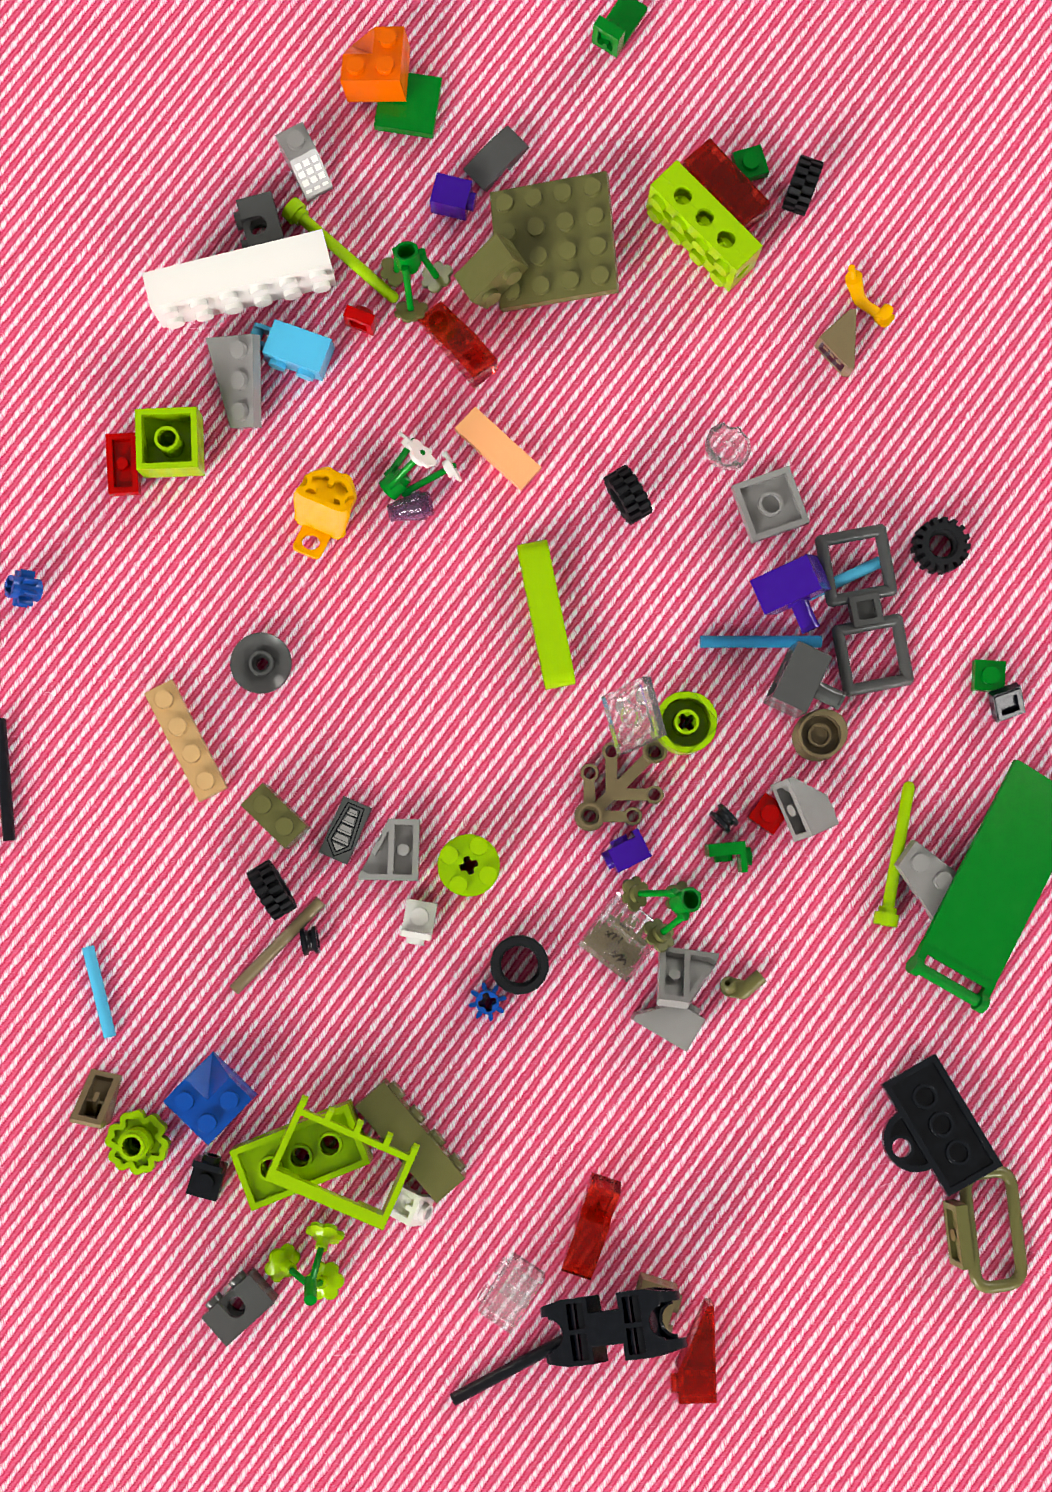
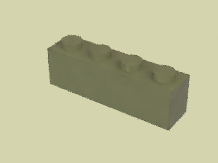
(433, 1165)

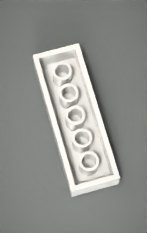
(240, 279)

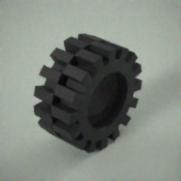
(802, 185)
(628, 494)
(958, 542)
(271, 890)

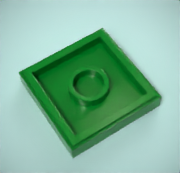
(417, 114)

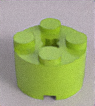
(702, 725)
(453, 856)

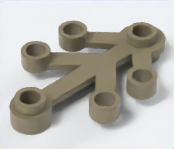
(616, 789)

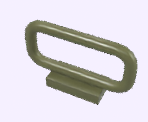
(963, 1236)

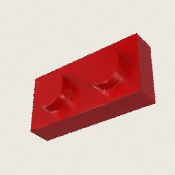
(121, 465)

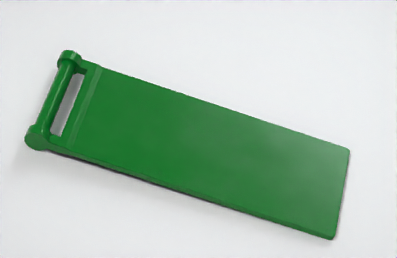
(992, 889)

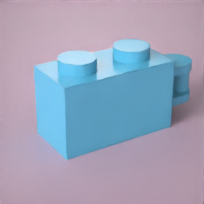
(295, 349)

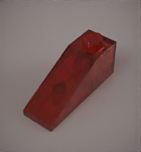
(696, 1364)

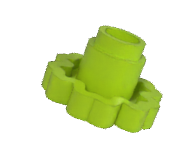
(148, 1131)

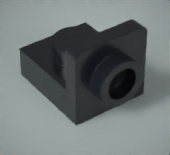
(207, 1176)

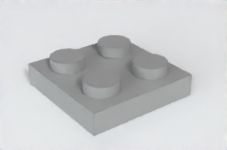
(770, 504)

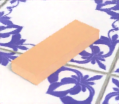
(497, 448)

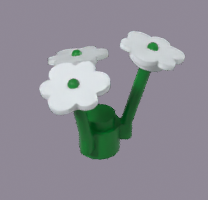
(396, 479)

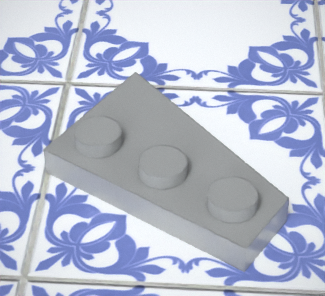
(925, 875)

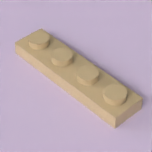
(186, 740)

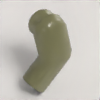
(741, 988)

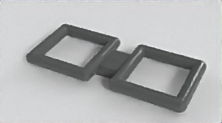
(865, 610)

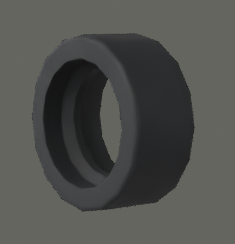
(503, 981)

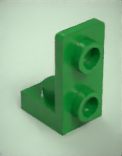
(616, 29)

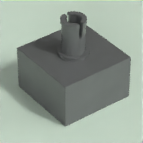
(801, 681)

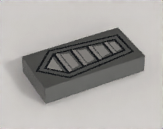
(345, 830)

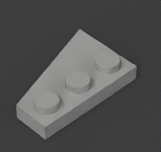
(238, 374)

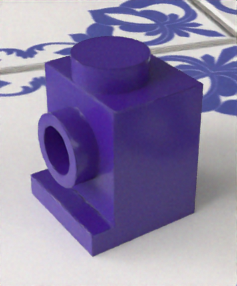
(626, 852)

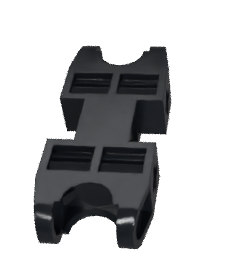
(634, 1324)

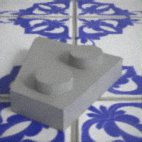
(395, 853)
(682, 975)

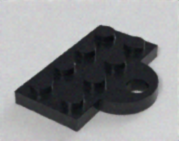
(936, 1127)

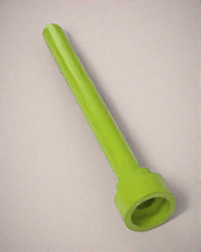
(296, 213)
(887, 913)

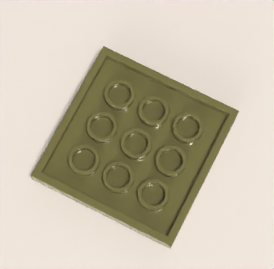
(563, 237)

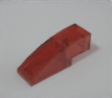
(591, 1226)

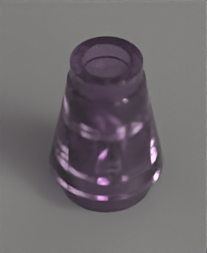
(412, 507)

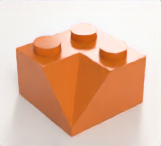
(377, 66)

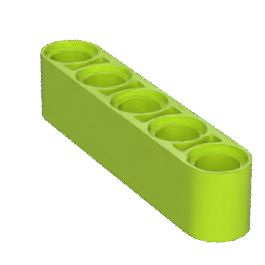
(546, 614)

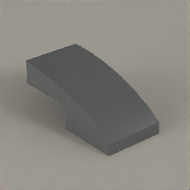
(495, 157)

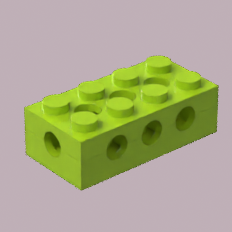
(702, 226)
(323, 1162)

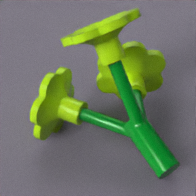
(324, 1278)

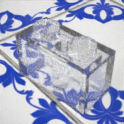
(510, 1292)

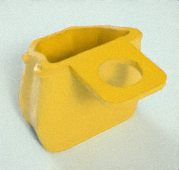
(323, 508)

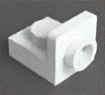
(418, 921)
(411, 1207)

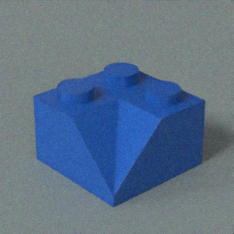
(210, 1098)

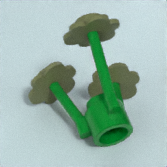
(407, 262)

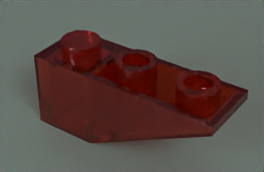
(459, 344)

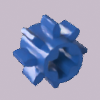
(23, 588)
(482, 1008)

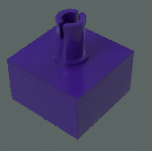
(792, 588)

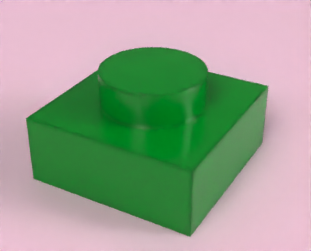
(751, 162)
(987, 675)

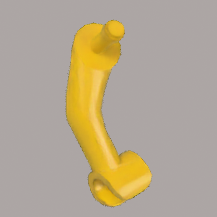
(854, 281)

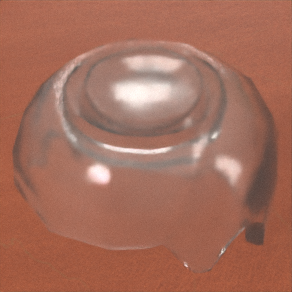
(727, 447)

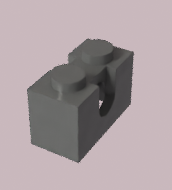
(255, 213)
(227, 1320)

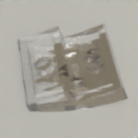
(618, 938)

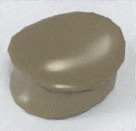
(819, 734)

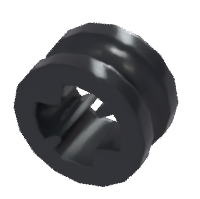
(723, 818)
(310, 940)

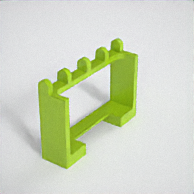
(357, 1210)

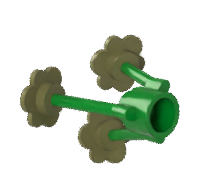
(680, 899)

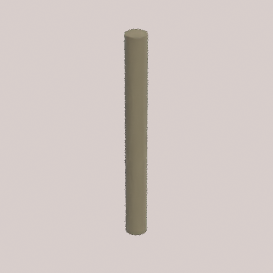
(277, 945)

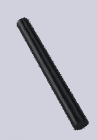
(6, 802)
(505, 1371)

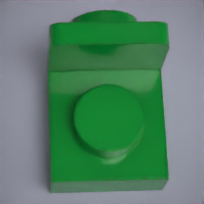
(723, 852)

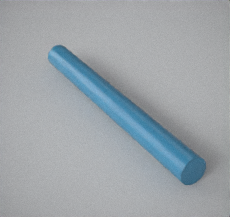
(758, 641)

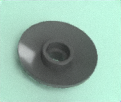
(248, 654)

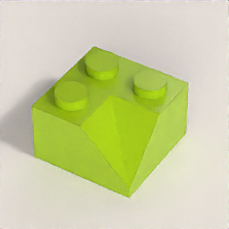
(169, 442)

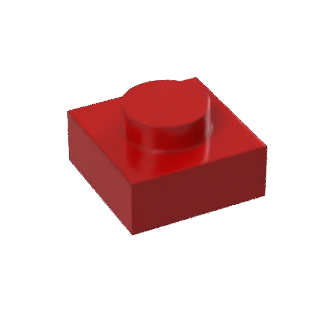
(360, 319)
(767, 814)

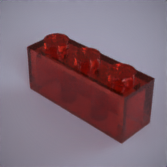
(727, 184)

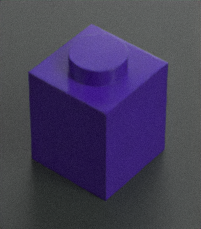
(452, 196)

